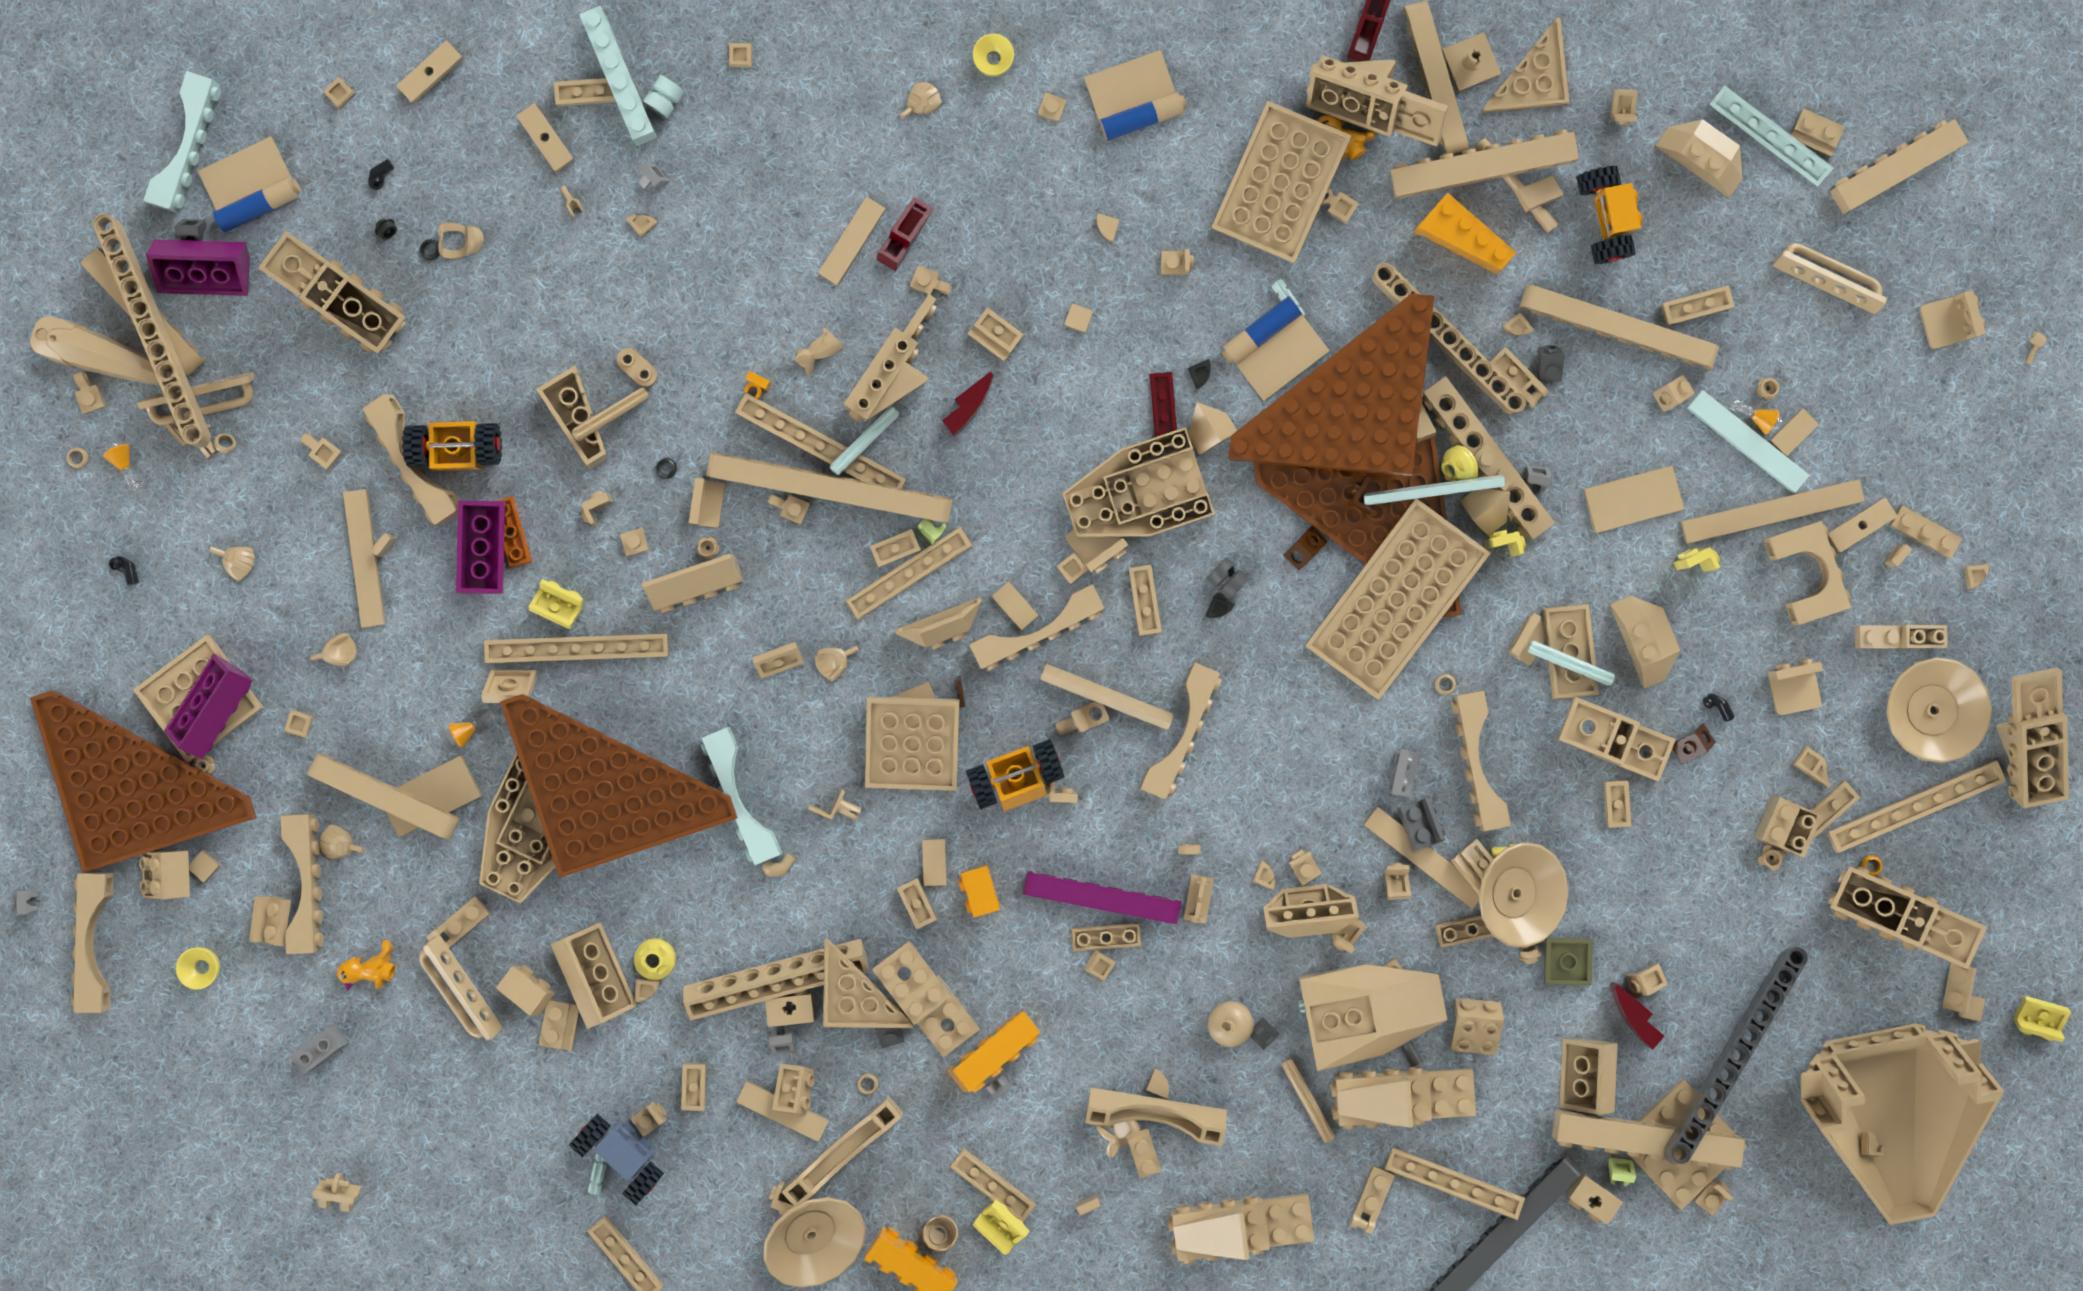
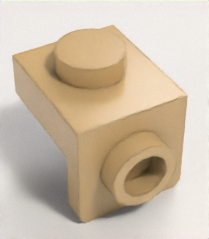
(1624, 106)
(1673, 393)
(596, 501)
(1397, 881)
(1347, 936)
(779, 1202)

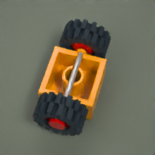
(1615, 212)
(452, 445)
(1016, 776)

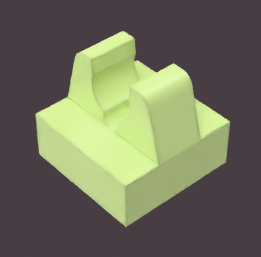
(929, 531)
(1621, 1170)

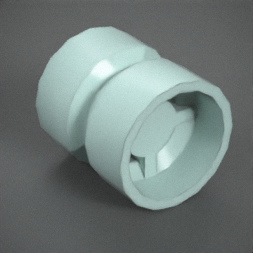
(663, 96)

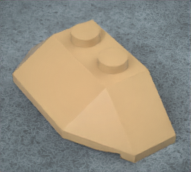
(1705, 154)
(942, 626)
(1646, 638)
(1310, 911)

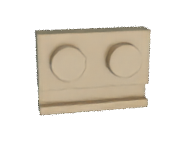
(1817, 132)
(995, 334)
(1473, 863)
(559, 1025)

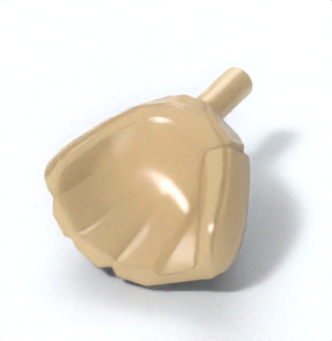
(922, 99)
(236, 560)
(338, 650)
(833, 661)
(337, 842)

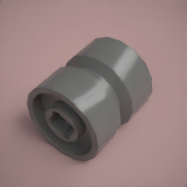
(1227, 578)

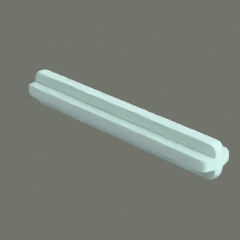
(864, 441)
(1570, 663)

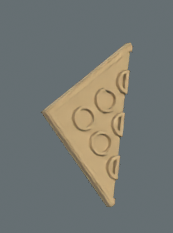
(1538, 78)
(853, 999)

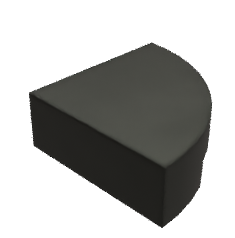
(1200, 373)
(1218, 607)

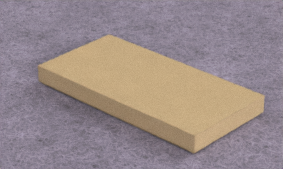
(1633, 499)
(1570, 632)
(444, 787)

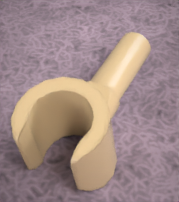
(572, 203)
(2038, 341)

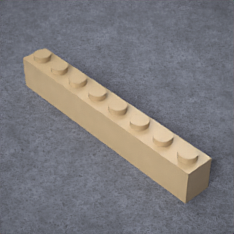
(1484, 165)
(1642, 1138)

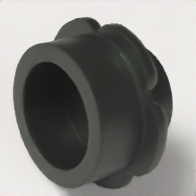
(383, 226)

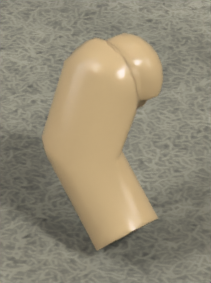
(779, 869)

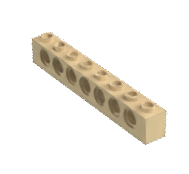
(1444, 390)
(765, 981)

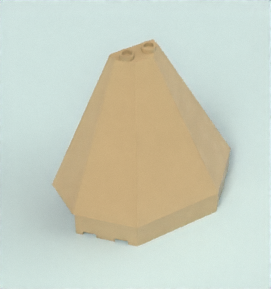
(1918, 1097)

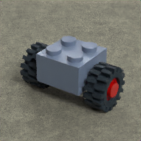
(622, 1152)

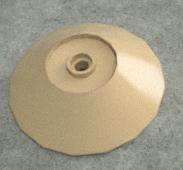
(1960, 710)
(1538, 898)
(814, 1242)

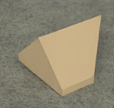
(1209, 428)
(1487, 508)

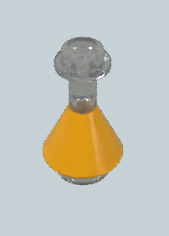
(1766, 420)
(119, 456)
(461, 732)

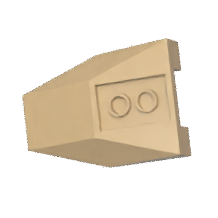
(1141, 491)
(514, 843)
(1368, 1011)

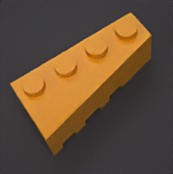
(1465, 235)
(994, 1052)
(908, 1263)

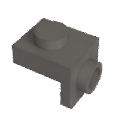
(1550, 363)
(889, 1036)

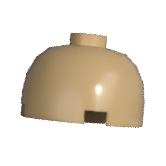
(1230, 1023)

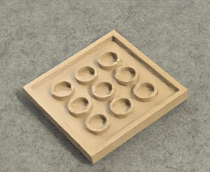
(170, 685)
(912, 743)
(1685, 1180)

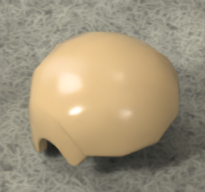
(937, 1240)

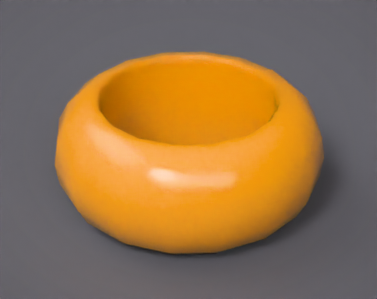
(1879, 864)

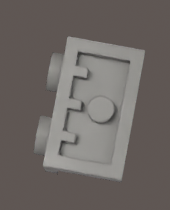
(1403, 772)

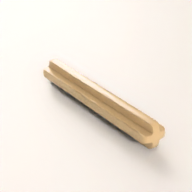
(610, 414)
(1308, 1100)

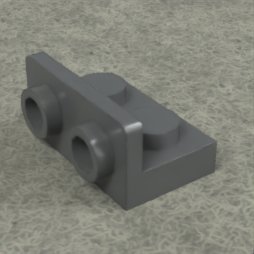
(1421, 824)

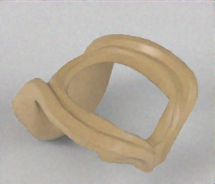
(473, 240)
(1119, 1138)

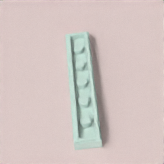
(1771, 135)
(1748, 441)
(1434, 489)

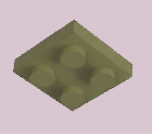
(1568, 961)

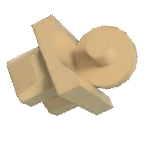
(336, 1191)

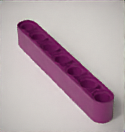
(1102, 898)

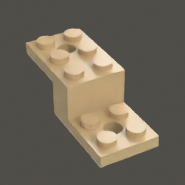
(1616, 739)
(925, 998)

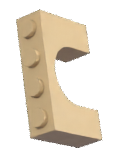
(1831, 594)

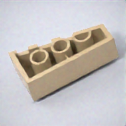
(570, 408)

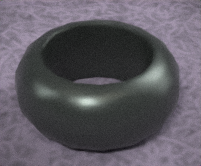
(422, 247)
(674, 468)

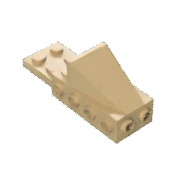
(1371, 99)
(333, 293)
(899, 378)
(2037, 739)
(1905, 917)
(1401, 1096)
(1239, 1227)

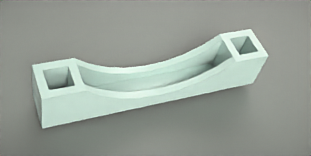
(618, 76)
(169, 185)
(722, 752)

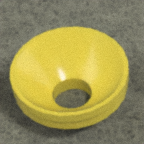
(993, 43)
(1463, 463)
(666, 959)
(187, 971)

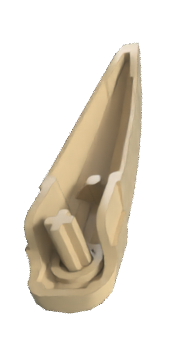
(89, 350)

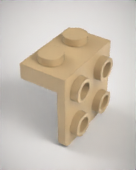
(1952, 320)
(1096, 551)
(1795, 687)
(1477, 1026)

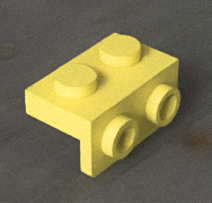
(1515, 542)
(1705, 557)
(556, 604)
(2041, 1018)
(1000, 1227)

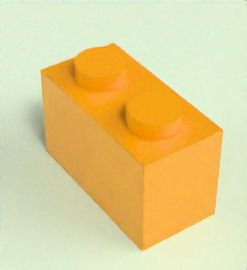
(979, 890)

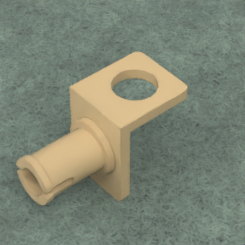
(208, 450)
(1082, 720)
(840, 806)

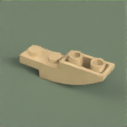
(1900, 637)

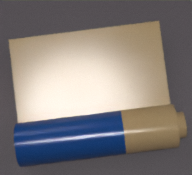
(1134, 95)
(249, 184)
(1275, 348)

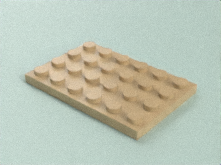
(1281, 182)

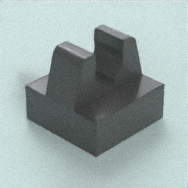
(191, 227)
(1264, 1033)

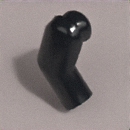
(377, 174)
(125, 566)
(1720, 703)

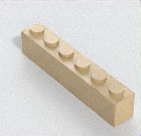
(1899, 166)

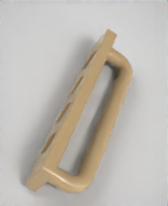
(1873, 299)
(243, 380)
(434, 950)

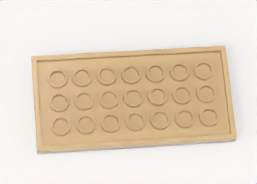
(1397, 599)

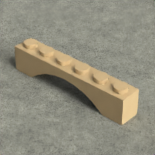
(389, 422)
(1081, 605)
(1199, 687)
(1471, 714)
(300, 836)
(90, 988)
(1113, 1107)
(842, 1151)

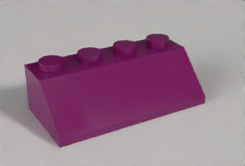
(199, 267)
(480, 547)
(208, 706)

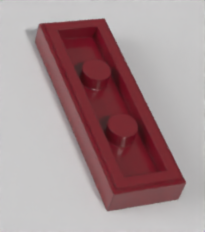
(1163, 403)

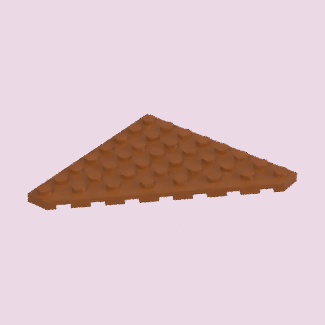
(1354, 407)
(1324, 497)
(126, 791)
(600, 794)

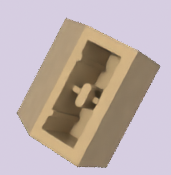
(1788, 826)
(165, 874)

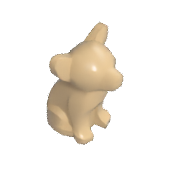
(822, 347)

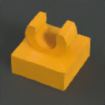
(757, 382)

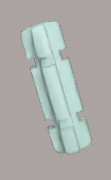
(1280, 288)
(597, 1176)

